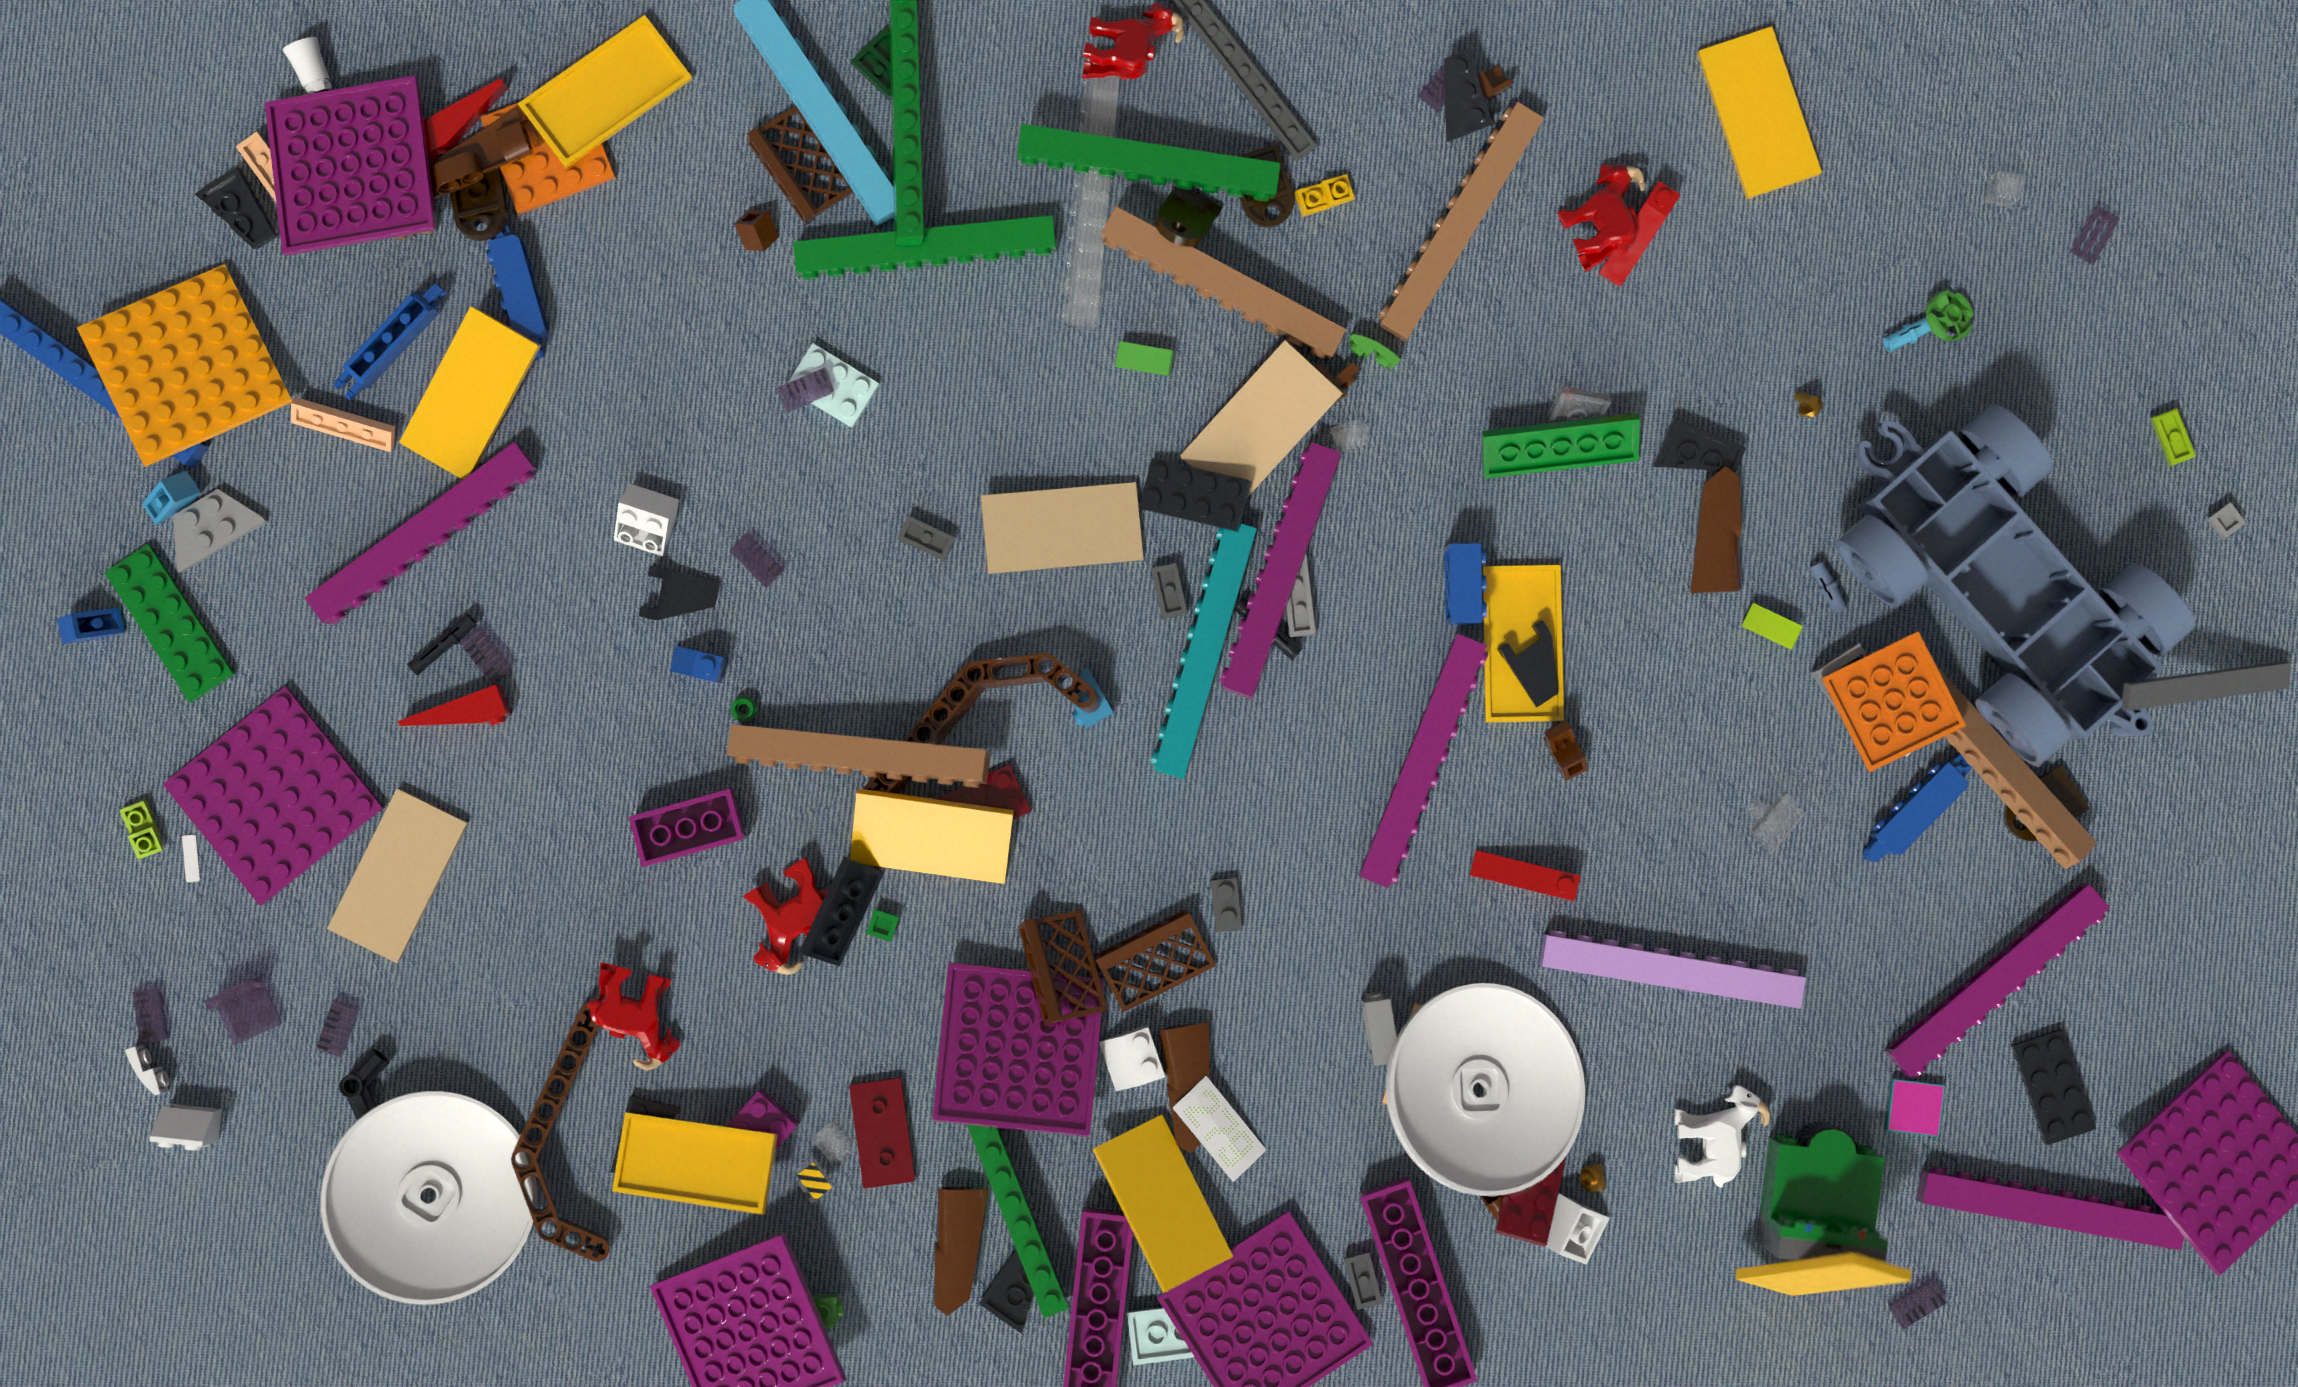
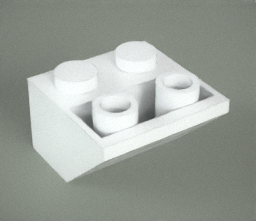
(645, 519)
(186, 1126)

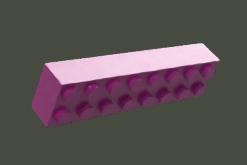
(1417, 1285)
(1098, 1299)

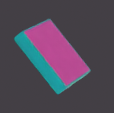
(1915, 1107)

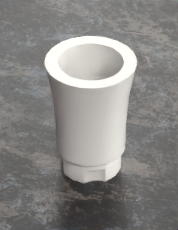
(308, 65)

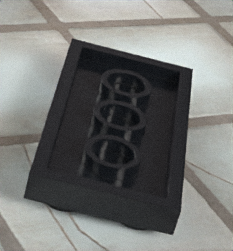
(1195, 495)
(841, 911)
(2053, 1087)

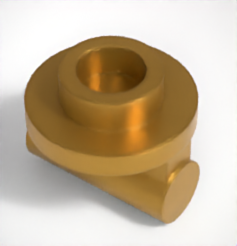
(1809, 404)
(1593, 1178)

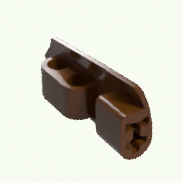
(483, 152)
(1717, 544)
(1186, 1064)
(957, 1245)

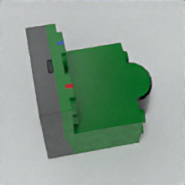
(1821, 1196)

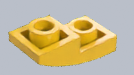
(1324, 195)

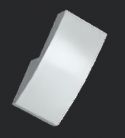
(154, 1079)

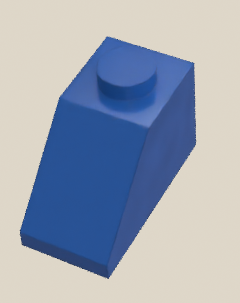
(90, 625)
(698, 664)

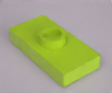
(2173, 437)

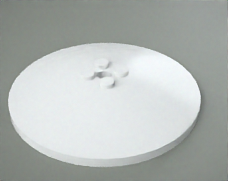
(1528, 1082)
(417, 1247)

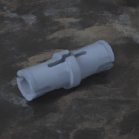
(1828, 587)

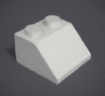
(1132, 1058)
(1575, 1229)

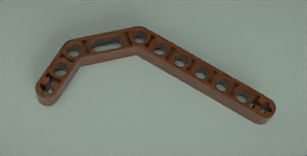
(974, 689)
(533, 1147)

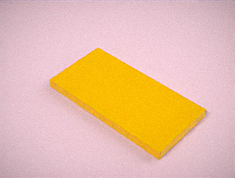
(605, 91)
(1759, 112)
(469, 393)
(1515, 602)
(931, 836)
(695, 1163)
(1162, 1203)
(1823, 1274)

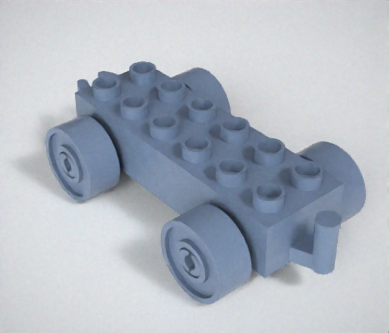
(1952, 525)

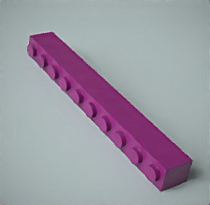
(421, 533)
(1281, 571)
(1422, 761)
(1997, 979)
(2048, 1208)

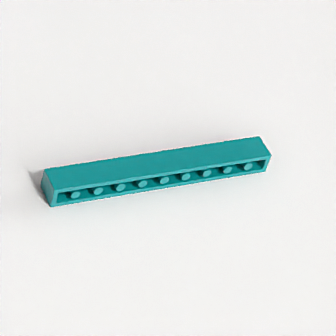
(1204, 651)

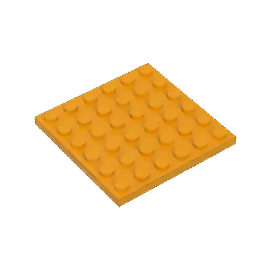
(184, 365)

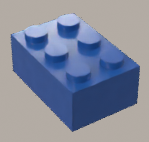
(1464, 584)

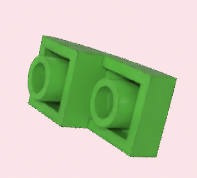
(1365, 346)
(1144, 358)

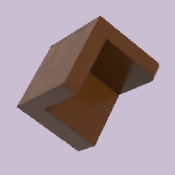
(1495, 82)
(756, 230)

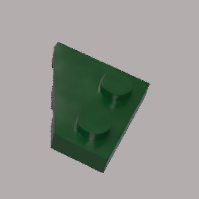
(874, 63)

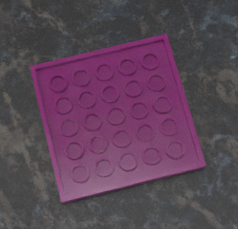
(350, 165)
(273, 796)
(1004, 1064)
(2218, 1162)
(1266, 1313)
(748, 1321)

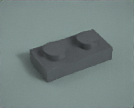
(926, 538)
(1169, 591)
(1226, 904)
(1363, 1280)

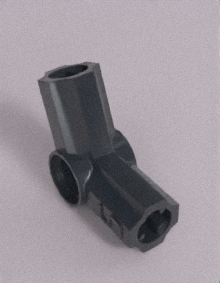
(365, 1073)

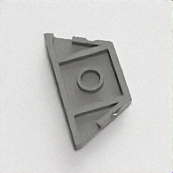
(211, 526)

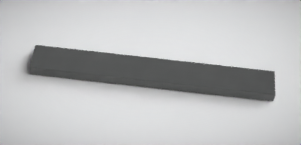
(1247, 77)
(2206, 685)

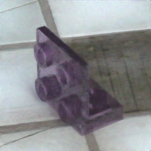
(245, 1010)

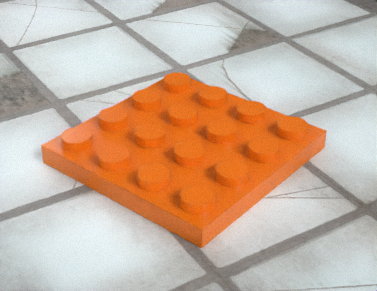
(542, 176)
(1893, 701)

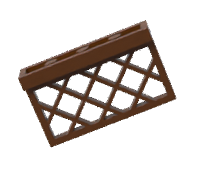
(782, 176)
(1140, 943)
(1040, 968)

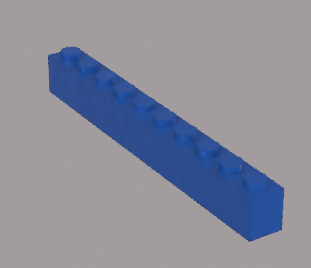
(69, 365)

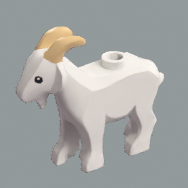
(1720, 1137)

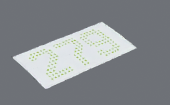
(1219, 1128)

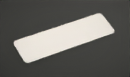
(190, 858)

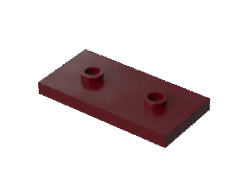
(882, 1132)

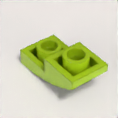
(1772, 626)
(142, 828)

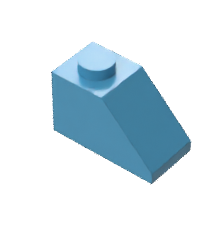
(171, 496)
(1102, 712)

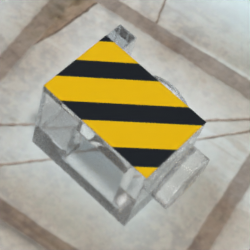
(813, 1179)

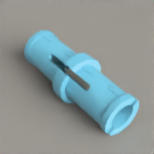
(1908, 334)

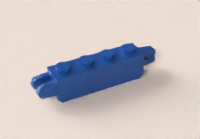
(518, 287)
(390, 340)
(1919, 809)

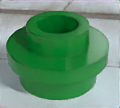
(735, 709)

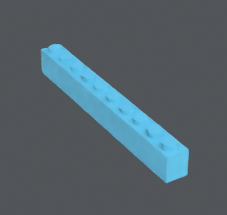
(818, 106)

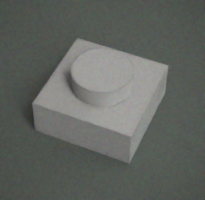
(2226, 520)

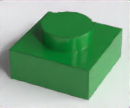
(882, 925)

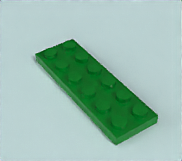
(1560, 445)
(169, 623)

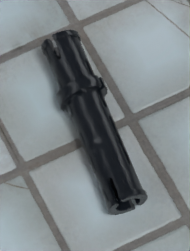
(1281, 640)
(444, 642)

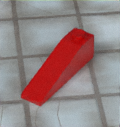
(454, 122)
(1650, 218)
(476, 708)
(1525, 875)

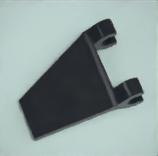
(680, 594)
(1534, 666)

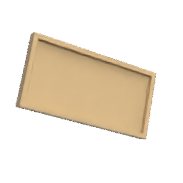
(1264, 418)
(1061, 528)
(397, 875)

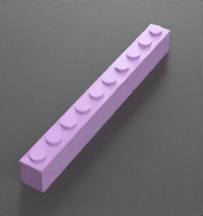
(1672, 971)

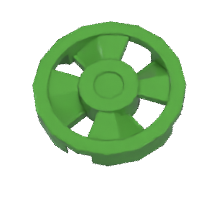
(1949, 315)

